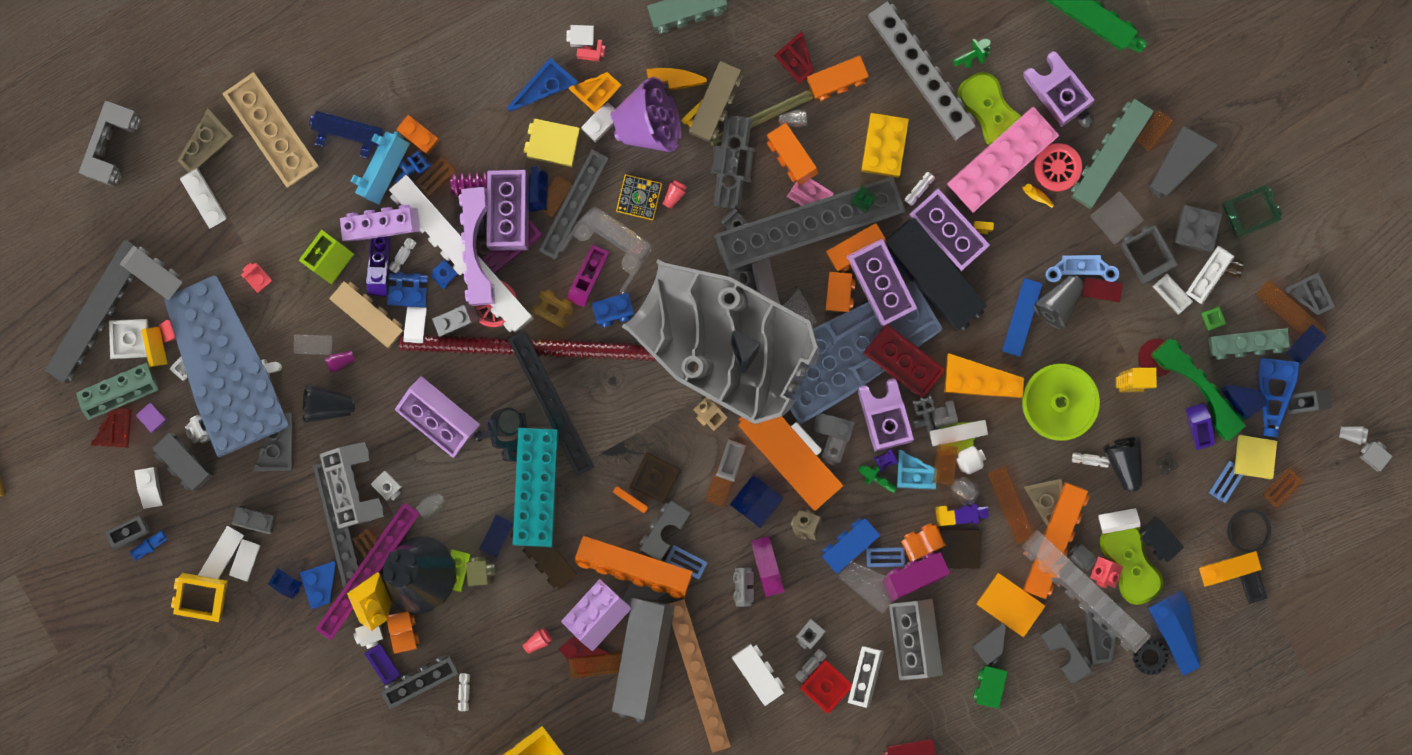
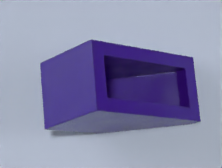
(1200, 426)

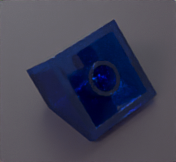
(1244, 400)
(756, 501)

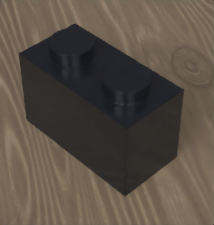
(1160, 539)

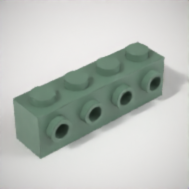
(1248, 342)
(117, 391)

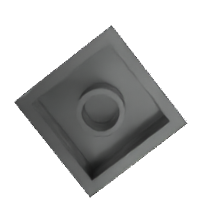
(1197, 229)

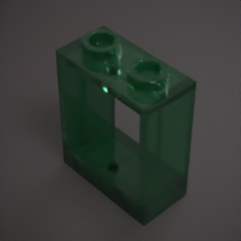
(1234, 219)

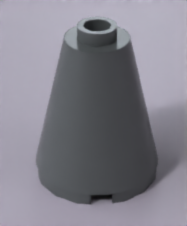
(1060, 302)

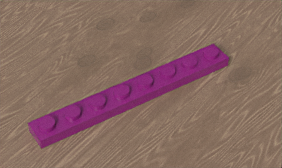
(371, 564)

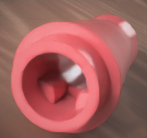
(674, 193)
(538, 640)

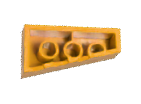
(978, 379)

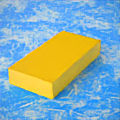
(154, 346)

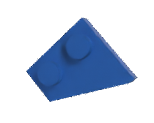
(319, 584)

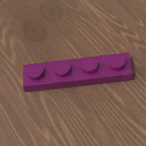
(498, 259)

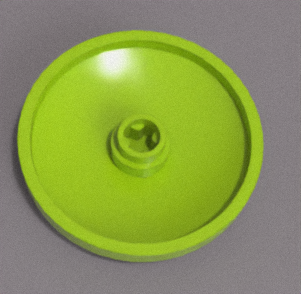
(1060, 402)

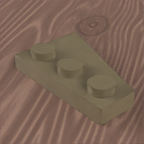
(205, 142)
(1045, 497)

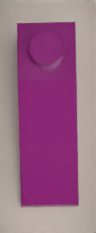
(587, 276)
(767, 566)

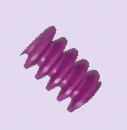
(457, 184)

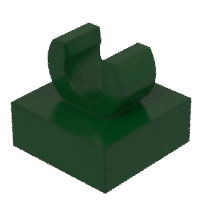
(863, 199)

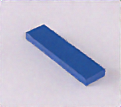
(1021, 317)

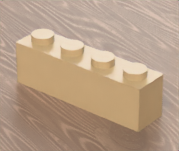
(367, 315)

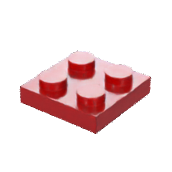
(826, 686)

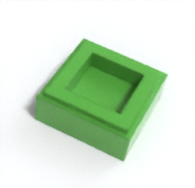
(1213, 318)

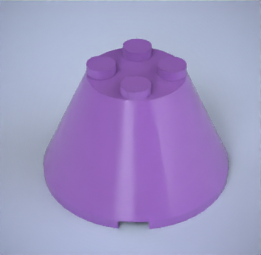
(648, 118)

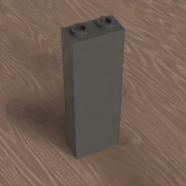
(643, 659)

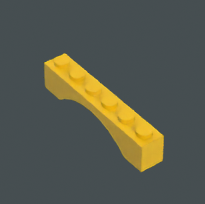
(1136, 380)

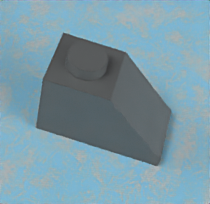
(1309, 402)
(833, 426)
(991, 645)

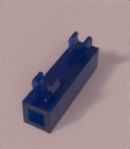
(345, 129)

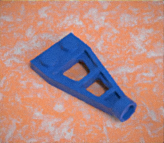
(1281, 370)

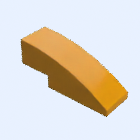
(677, 78)

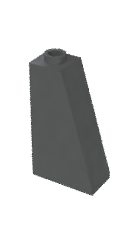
(1182, 158)

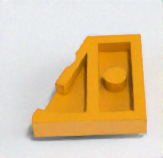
(596, 90)

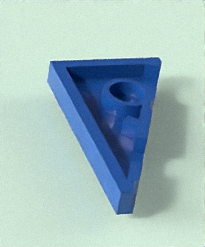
(546, 82)

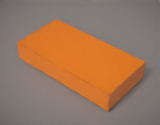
(630, 499)

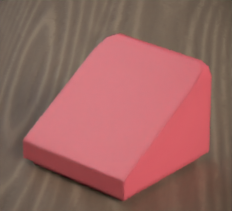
(167, 331)

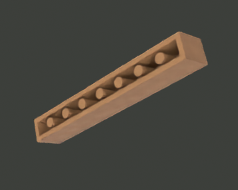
(699, 677)

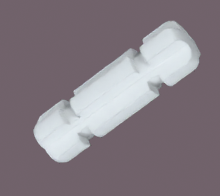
(918, 190)
(402, 255)
(1090, 459)
(464, 688)

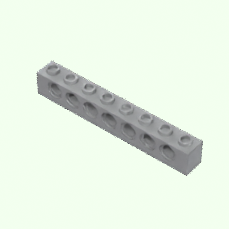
(878, 19)

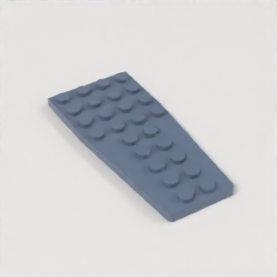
(841, 360)
(223, 368)

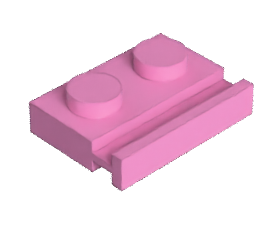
(808, 192)

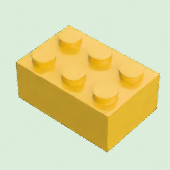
(884, 145)

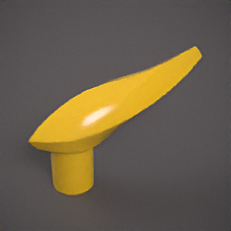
(1037, 195)

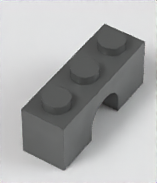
(672, 515)
(1076, 666)

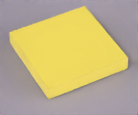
(1255, 457)

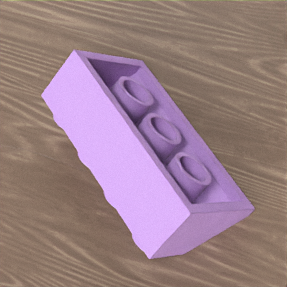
(437, 416)

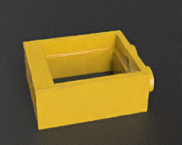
(220, 585)

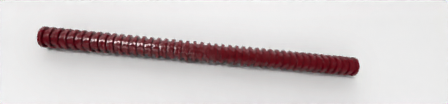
(542, 347)

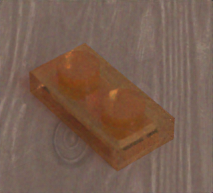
(945, 464)

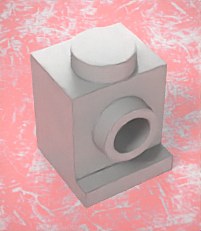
(816, 630)

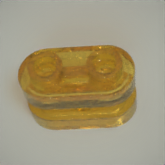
(564, 307)

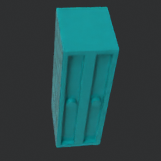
(535, 487)

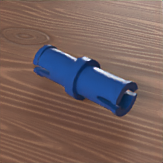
(148, 545)

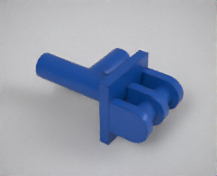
(415, 166)

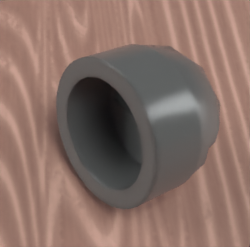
(1085, 119)

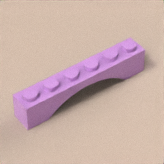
(474, 206)

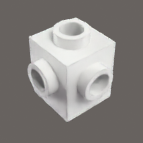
(196, 430)

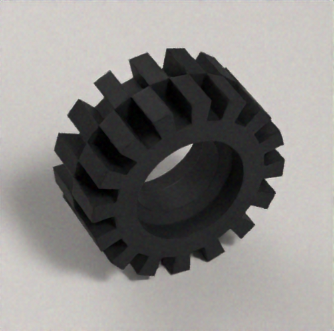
(1159, 665)

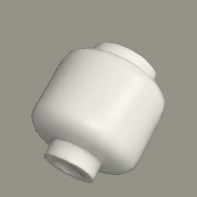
(970, 460)

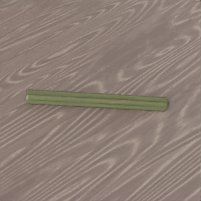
(774, 111)

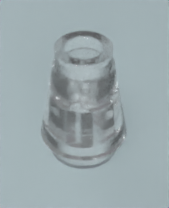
(794, 118)

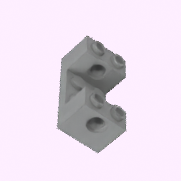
(110, 116)
(342, 487)

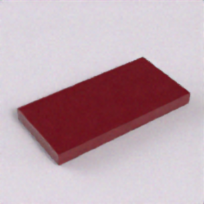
(904, 361)

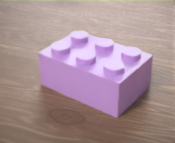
(596, 615)

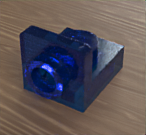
(285, 584)

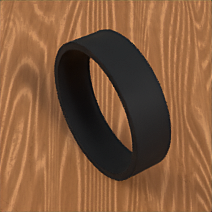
(1268, 530)

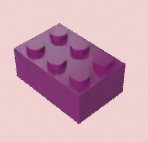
(915, 575)

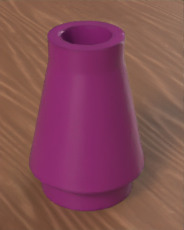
(338, 361)

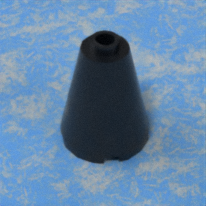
(325, 404)
(1126, 462)

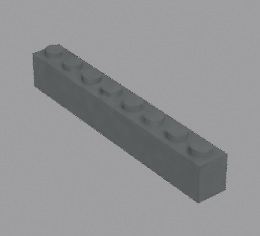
(92, 318)

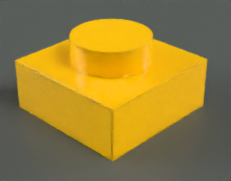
(983, 227)

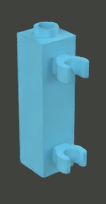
(382, 166)

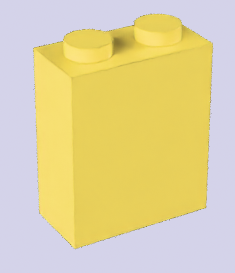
(552, 142)

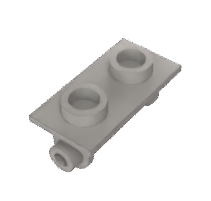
(742, 578)

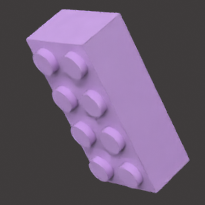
(508, 210)
(949, 230)
(881, 282)

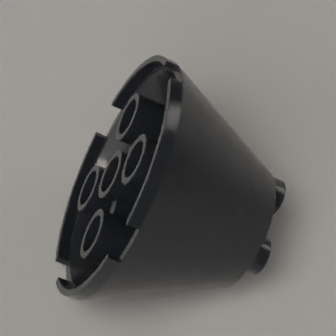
(419, 574)

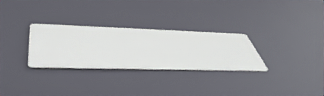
(958, 432)

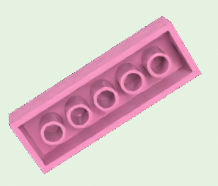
(1002, 159)

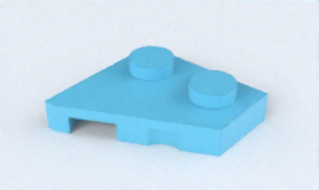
(914, 473)

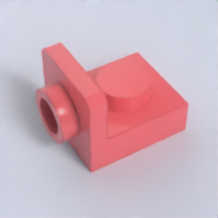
(588, 53)
(256, 277)

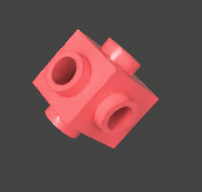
(1106, 573)

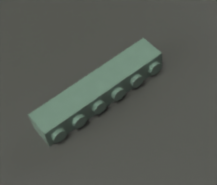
(1112, 153)

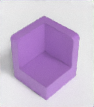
(151, 418)

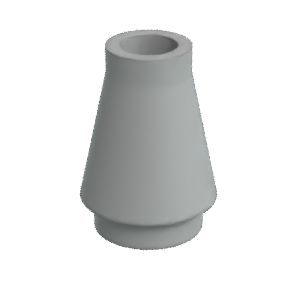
(1355, 434)

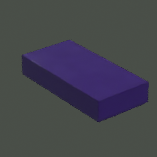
(383, 664)

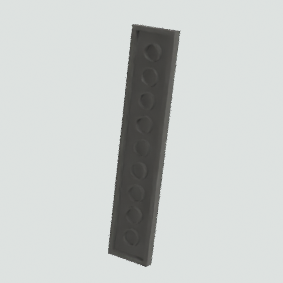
(806, 225)

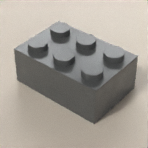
(182, 462)

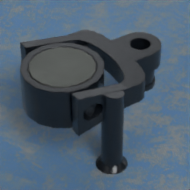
(503, 423)

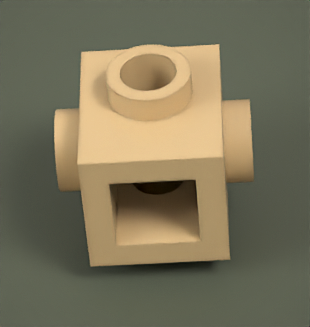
(710, 413)

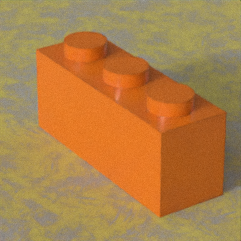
(838, 78)
(791, 154)
(838, 254)

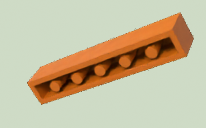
(1058, 533)
(633, 567)

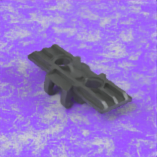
(726, 162)

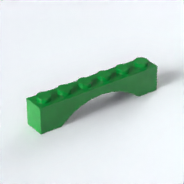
(1224, 419)

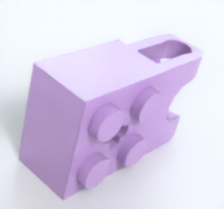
(1056, 85)
(883, 411)

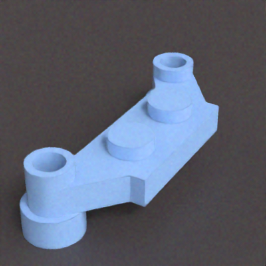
(1082, 266)

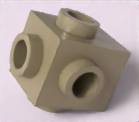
(806, 524)

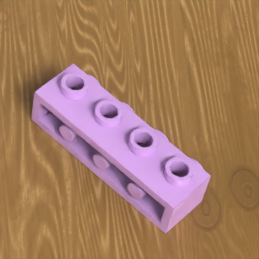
(379, 224)

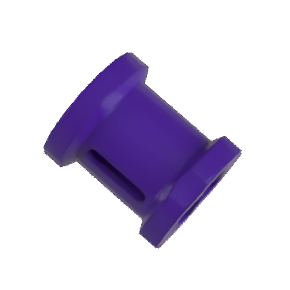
(885, 460)

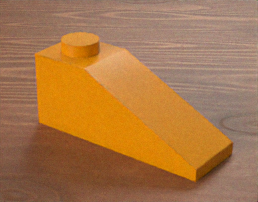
(1230, 568)

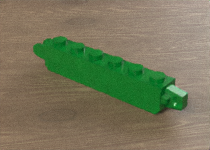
(1102, 23)

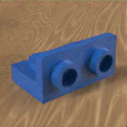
(613, 309)

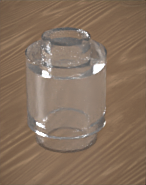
(431, 505)

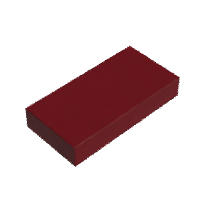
(1102, 289)

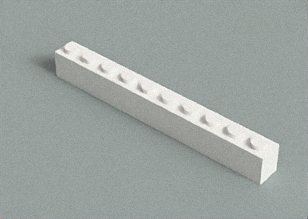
(448, 239)

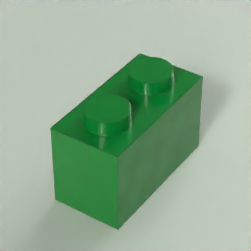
(990, 686)

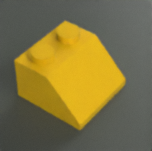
(371, 602)

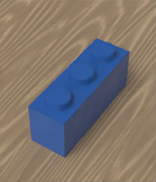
(849, 545)

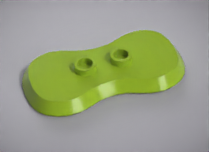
(985, 101)
(1139, 578)

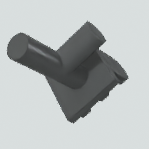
(925, 411)

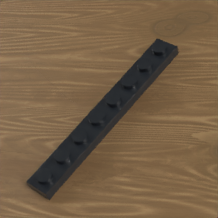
(551, 402)

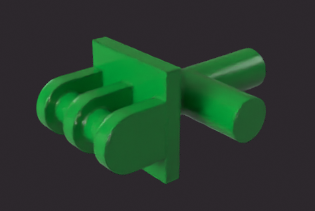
(979, 50)
(871, 475)

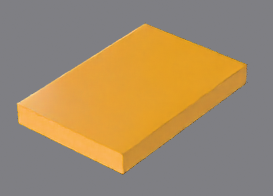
(1010, 605)

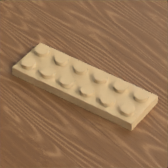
(270, 130)

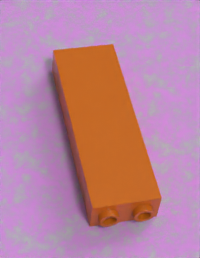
(793, 459)

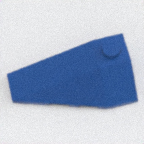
(1176, 626)

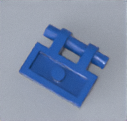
(407, 296)

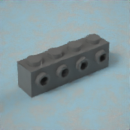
(416, 684)

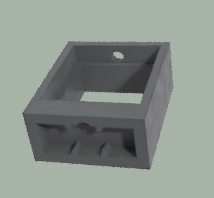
(1163, 247)

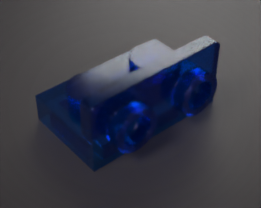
(538, 189)

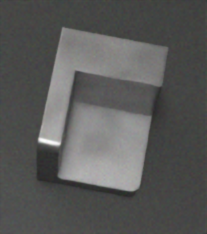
(945, 415)

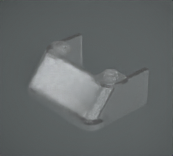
(635, 246)

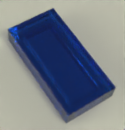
(1306, 344)
(496, 536)

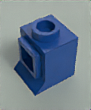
(444, 274)

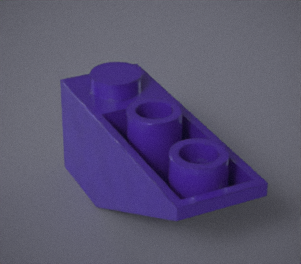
(378, 266)

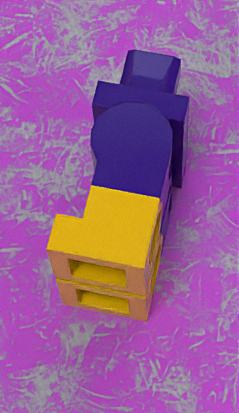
(960, 516)

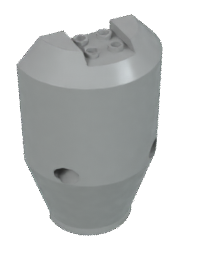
(692, 322)

